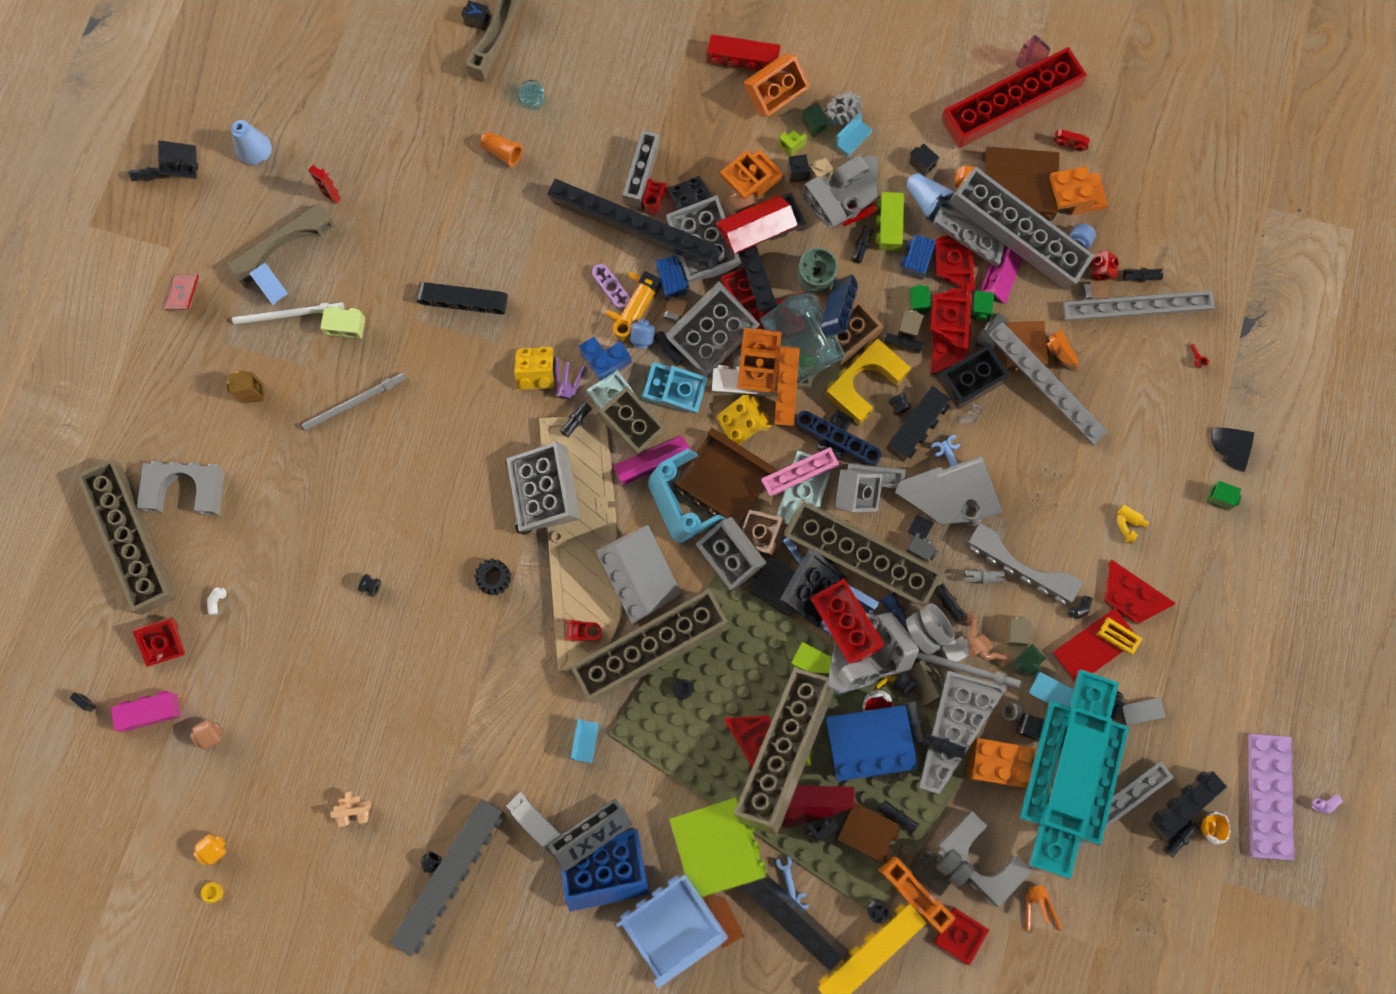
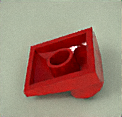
(738, 286)
(159, 641)

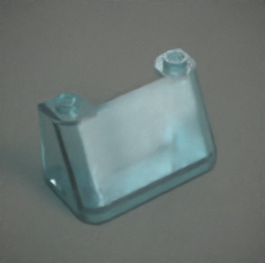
(800, 324)

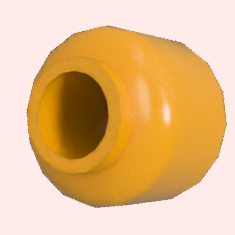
(210, 849)

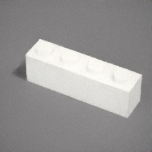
(726, 381)

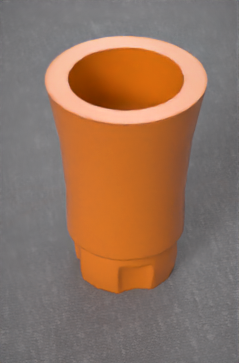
(504, 149)

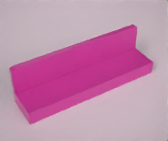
(1001, 278)
(648, 461)

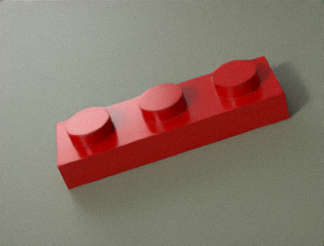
(324, 183)

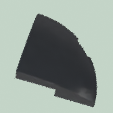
(1233, 445)

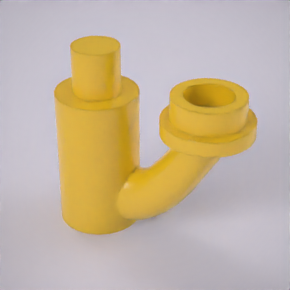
(1133, 517)

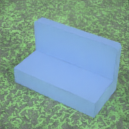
(268, 283)

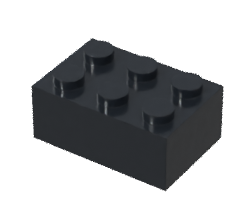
(973, 377)

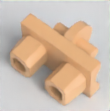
(351, 806)

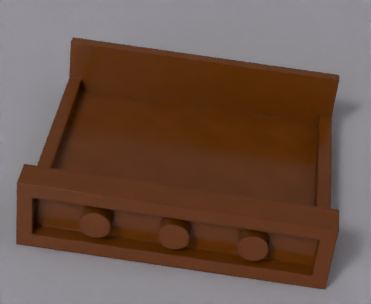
(1025, 176)
(723, 477)

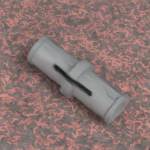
(983, 576)

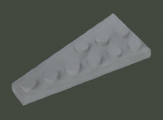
(960, 716)

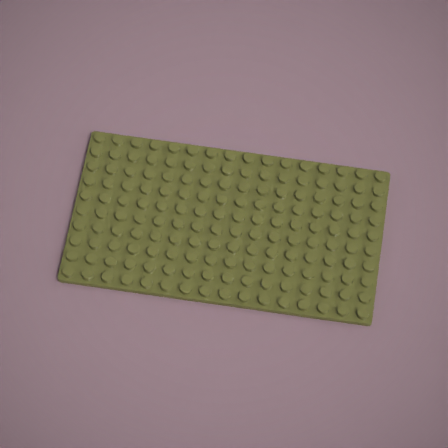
(747, 675)

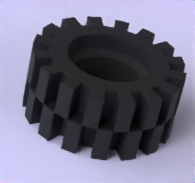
(481, 574)

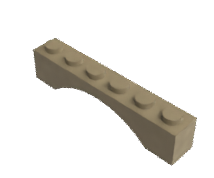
(485, 53)
(310, 223)

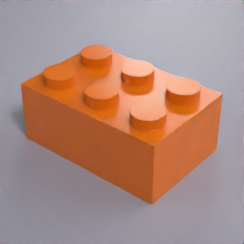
(776, 84)
(999, 763)

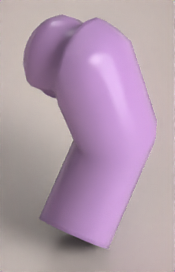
(1326, 806)

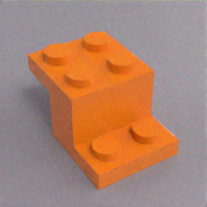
(751, 174)
(1078, 190)
(759, 360)

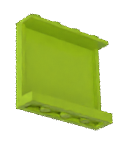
(717, 848)

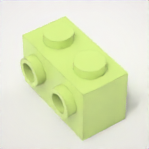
(343, 322)

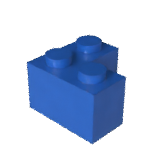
(604, 362)

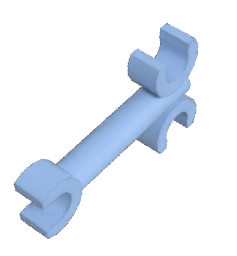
(947, 448)
(793, 549)
(789, 882)

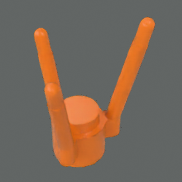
(1039, 895)

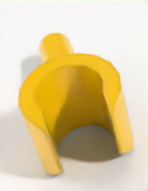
(890, 679)

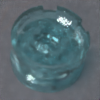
(532, 93)

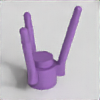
(564, 388)

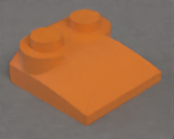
(1060, 347)

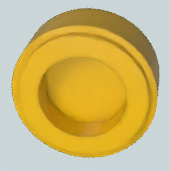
(211, 892)

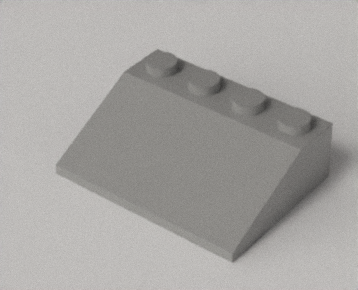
(701, 222)
(711, 329)
(543, 487)
(638, 573)

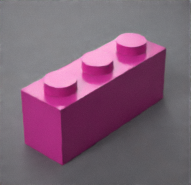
(145, 711)

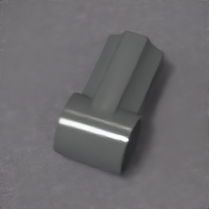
(983, 339)

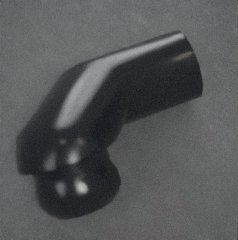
(822, 445)

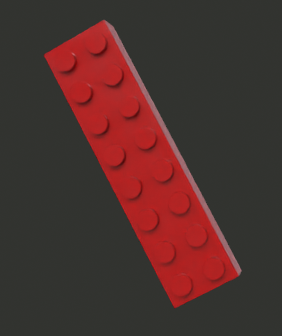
(1013, 97)

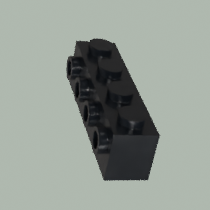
(1186, 805)

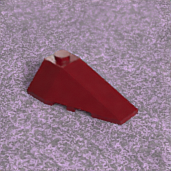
(817, 802)

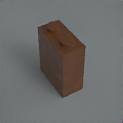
(868, 833)

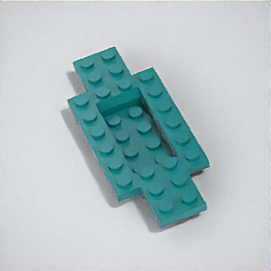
(1083, 776)

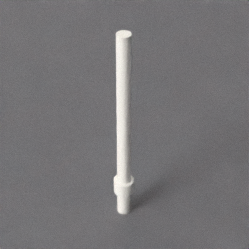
(285, 313)

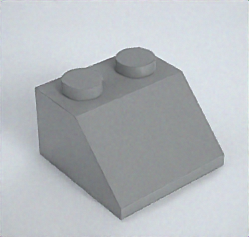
(859, 491)

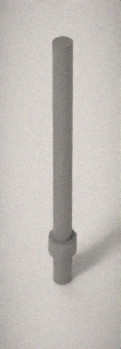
(386, 385)
(998, 678)

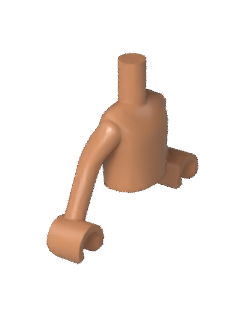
(981, 645)

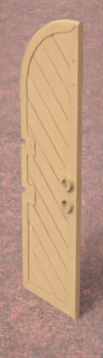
(577, 576)

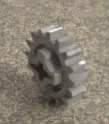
(843, 108)

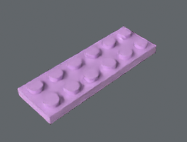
(1270, 797)

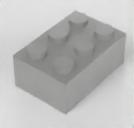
(730, 553)

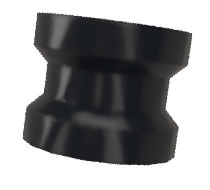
(899, 404)
(369, 585)
(905, 684)
(881, 915)

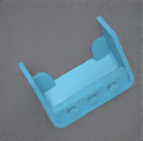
(680, 526)

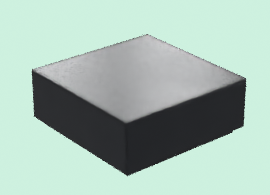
(841, 420)
(921, 526)
(83, 702)

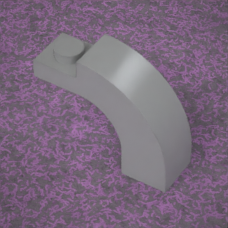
(533, 821)

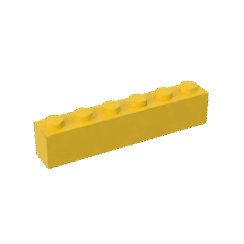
(873, 952)

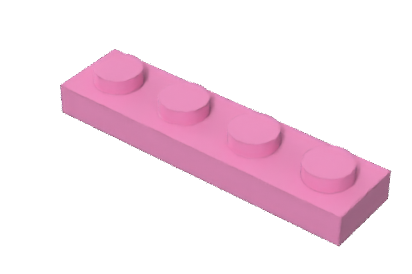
(799, 472)

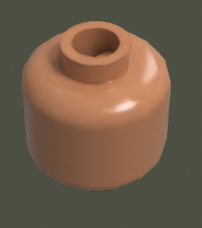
(739, 204)
(206, 734)

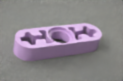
(610, 279)

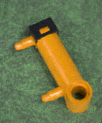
(647, 288)

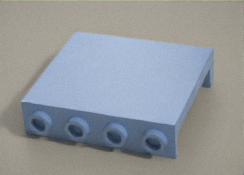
(673, 929)

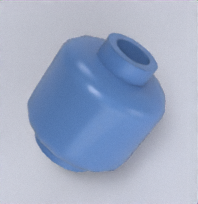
(1083, 234)
(642, 333)

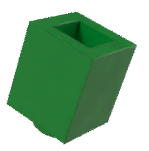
(919, 298)
(982, 305)
(1224, 495)

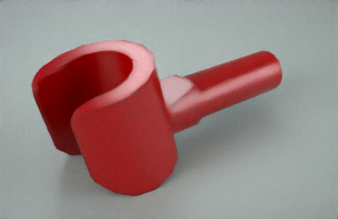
(1198, 357)

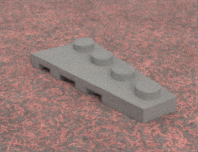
(969, 235)

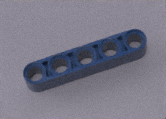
(839, 306)
(832, 431)

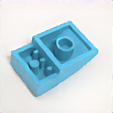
(674, 388)

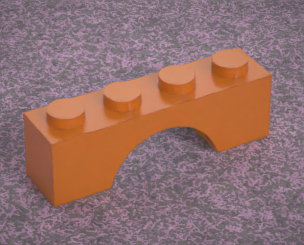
(787, 385)
(911, 890)

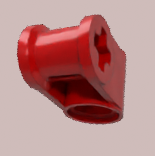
(653, 193)
(581, 631)

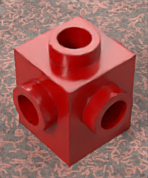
(1104, 266)

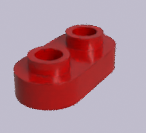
(1072, 140)

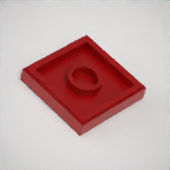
(962, 937)

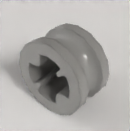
(1006, 711)

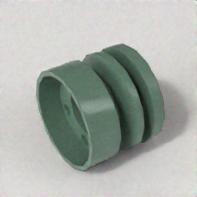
(817, 261)

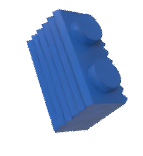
(919, 255)
(671, 277)

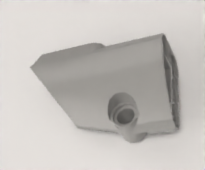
(849, 185)
(953, 493)
(891, 659)

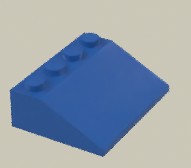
(870, 743)
(608, 874)

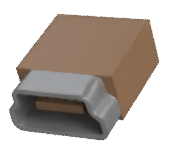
(1095, 290)
(675, 309)

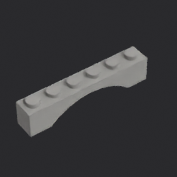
(988, 544)

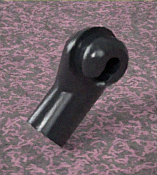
(1082, 610)

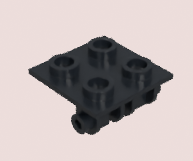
(177, 159)
(689, 192)

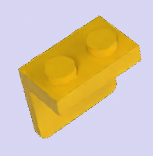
(534, 368)
(743, 419)

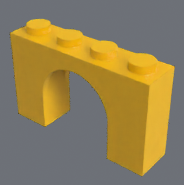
(877, 358)

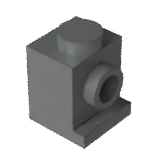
(922, 548)

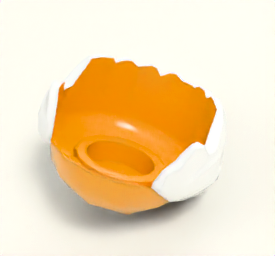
(1215, 827)

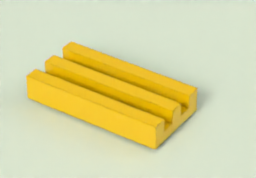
(1108, 621)

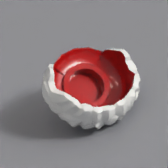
(876, 700)

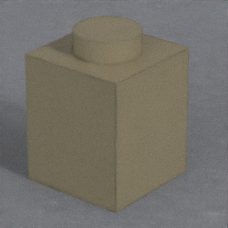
(910, 324)
(1018, 631)

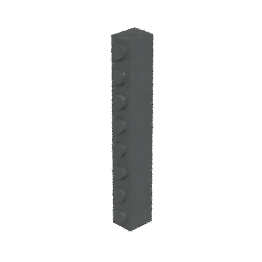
(447, 877)

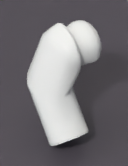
(213, 599)

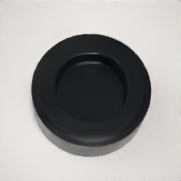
(682, 689)

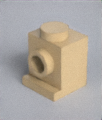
(820, 168)

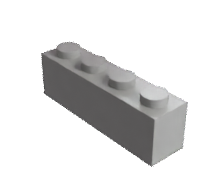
(641, 169)

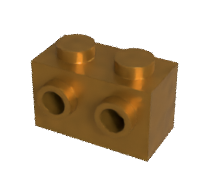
(245, 387)

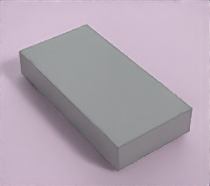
(1143, 711)

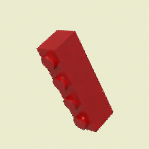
(741, 52)

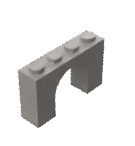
(158, 476)
(995, 887)

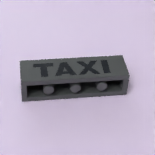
(589, 834)

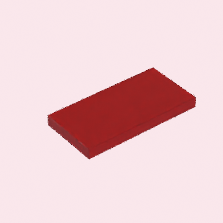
(1090, 651)

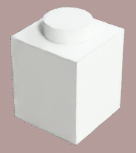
(955, 650)

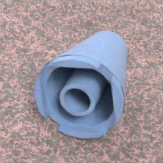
(250, 143)
(929, 195)

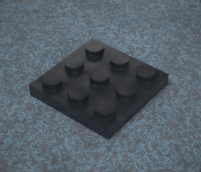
(809, 579)

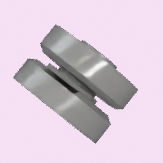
(930, 629)

